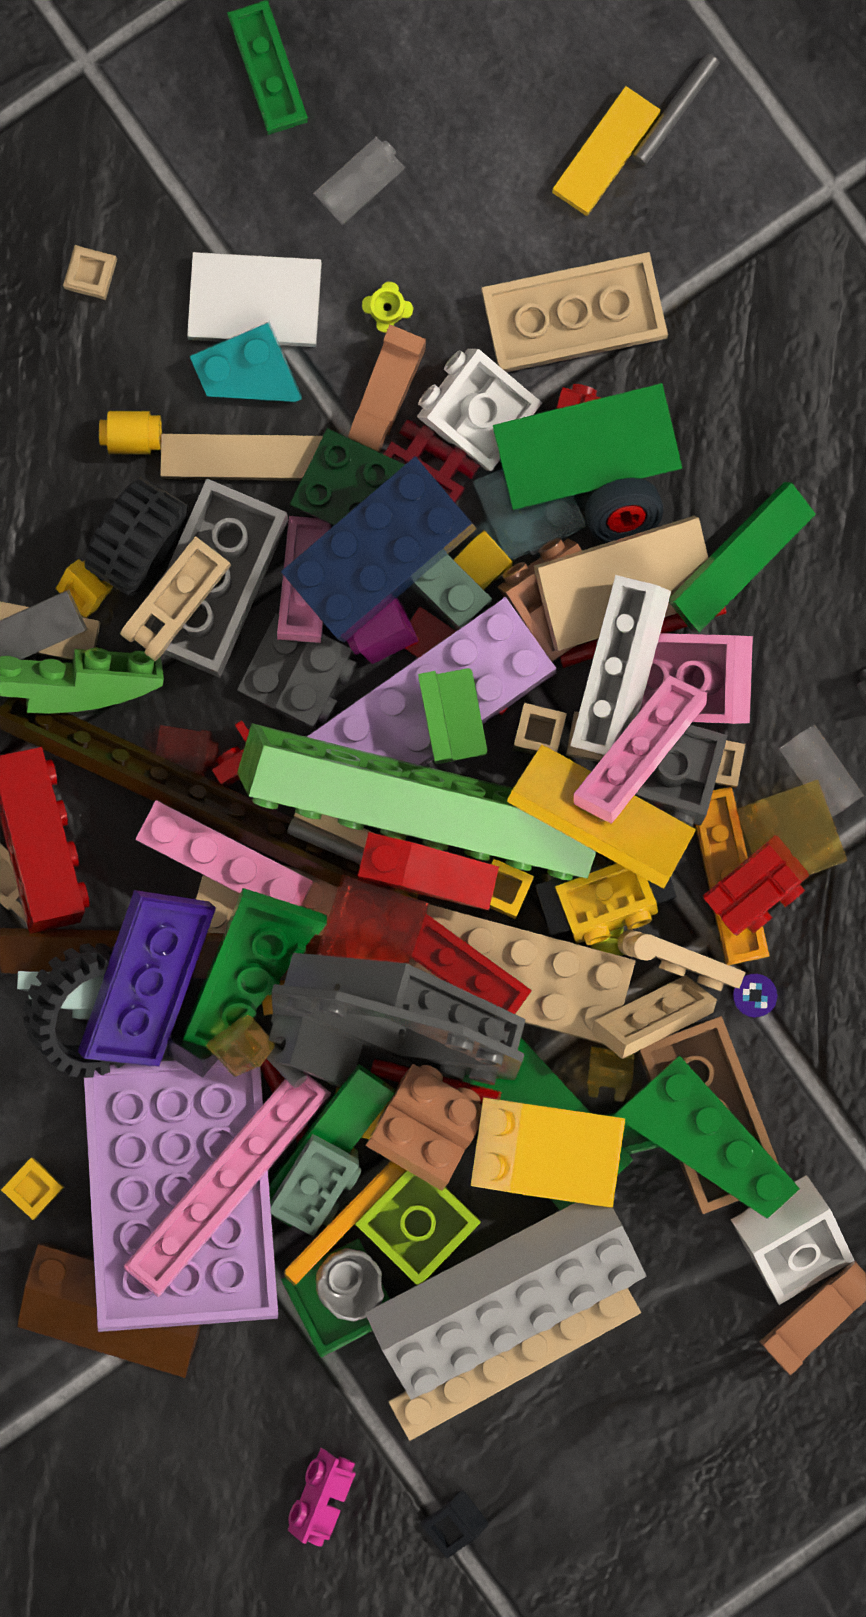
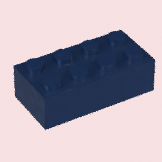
(378, 550)

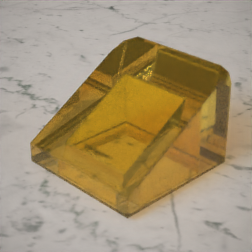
(241, 1046)

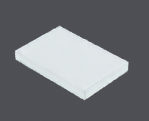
(246, 291)

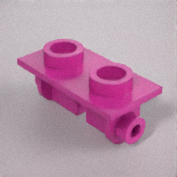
(325, 1478)

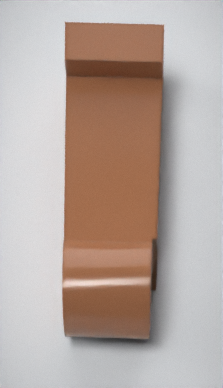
(387, 387)
(816, 1318)

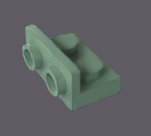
(314, 1185)

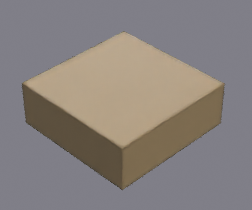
(90, 272)

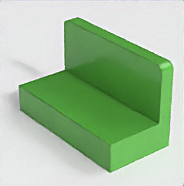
(453, 715)

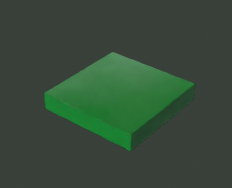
(323, 1327)

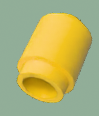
(130, 432)

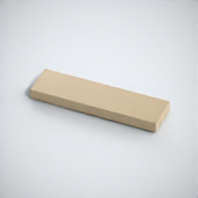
(236, 456)

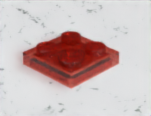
(372, 923)

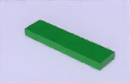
(741, 557)
(342, 1119)

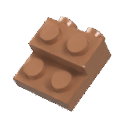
(524, 594)
(427, 1125)

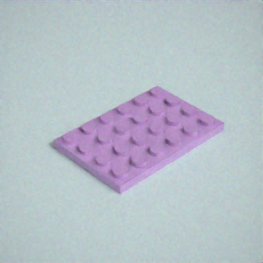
(147, 1147)

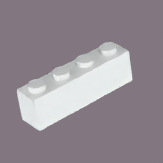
(620, 663)

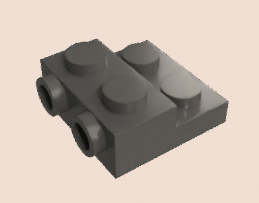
(297, 676)
(686, 776)

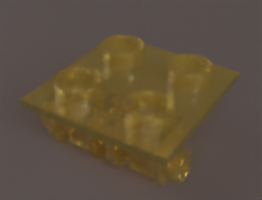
(800, 821)

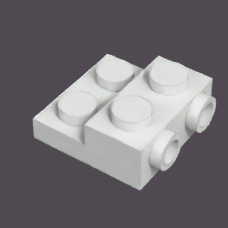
(472, 401)

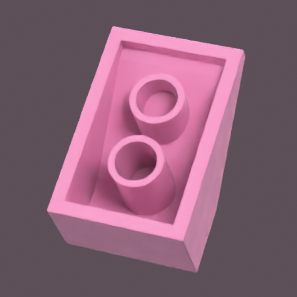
(712, 664)

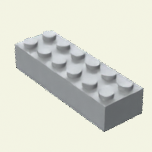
(504, 1295)

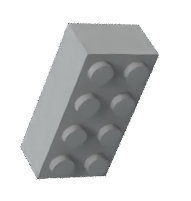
(247, 537)

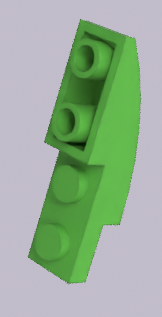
(88, 683)

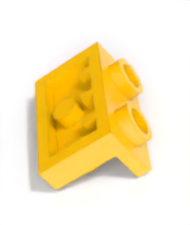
(606, 902)

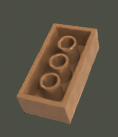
(714, 1059)

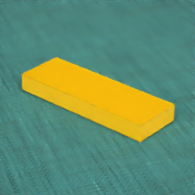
(606, 151)

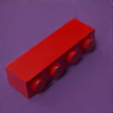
(37, 842)

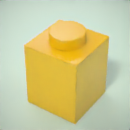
(509, 889)

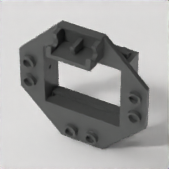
(349, 1004)

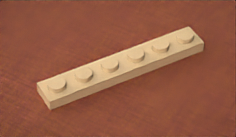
(511, 1366)

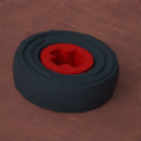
(623, 509)

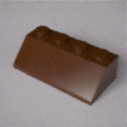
(63, 1305)

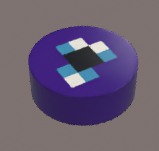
(755, 996)

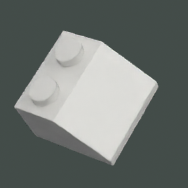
(795, 1243)

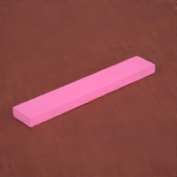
(225, 1184)

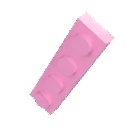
(640, 749)
(219, 856)

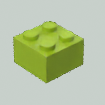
(417, 1225)

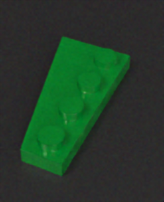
(250, 961)
(700, 1131)

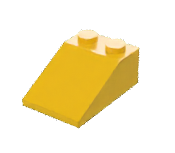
(548, 1152)

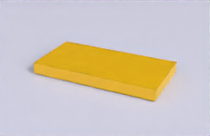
(639, 837)

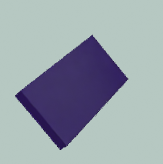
(146, 979)

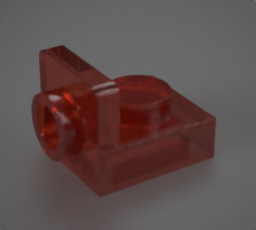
(188, 748)

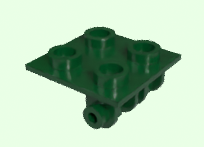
(341, 477)

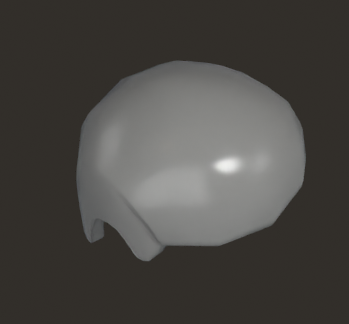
(349, 1284)

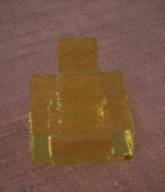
(611, 1071)

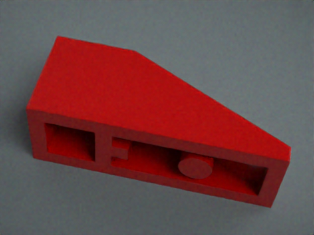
(427, 871)

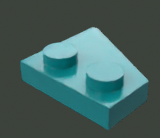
(247, 368)

